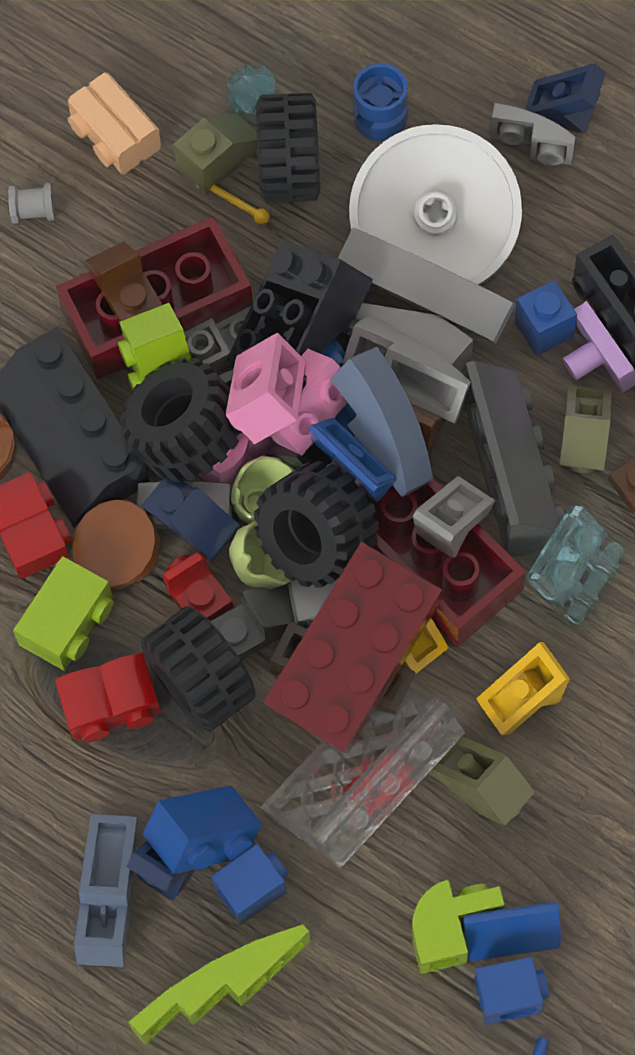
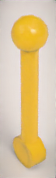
(260, 216)

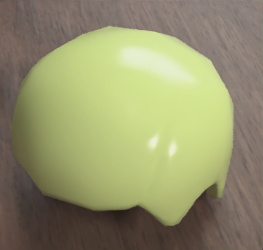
(252, 481)
(251, 563)

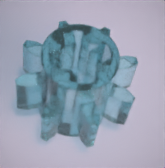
(247, 86)

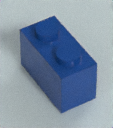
(201, 829)

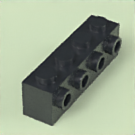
(607, 280)

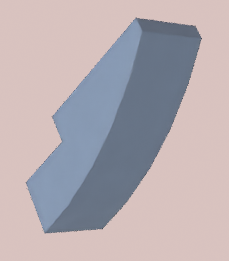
(385, 419)
(106, 891)

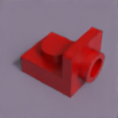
(195, 586)

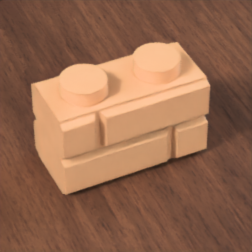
(113, 123)

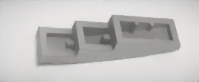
(427, 285)

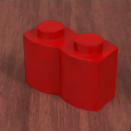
(28, 528)
(108, 697)

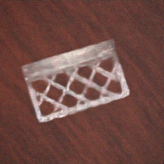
(381, 785)

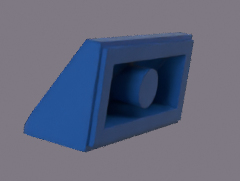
(352, 457)
(512, 931)

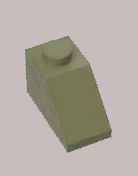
(214, 149)
(586, 428)
(484, 780)

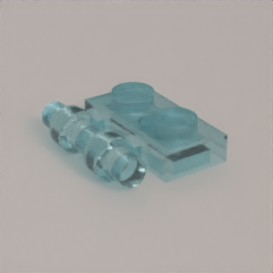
(565, 559)

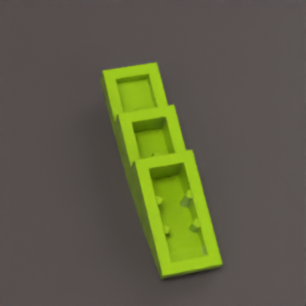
(236, 973)

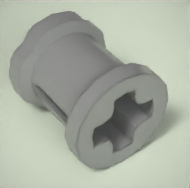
(31, 203)

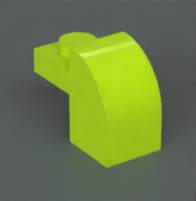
(439, 919)

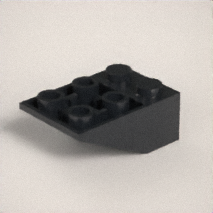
(304, 300)

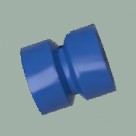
(380, 101)

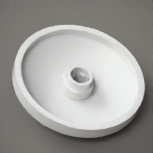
(440, 199)

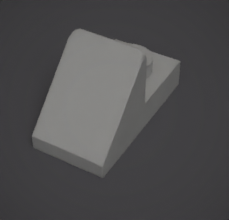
(451, 514)

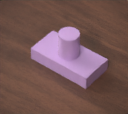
(598, 351)

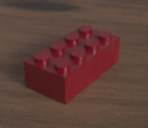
(186, 269)
(473, 582)
(354, 648)

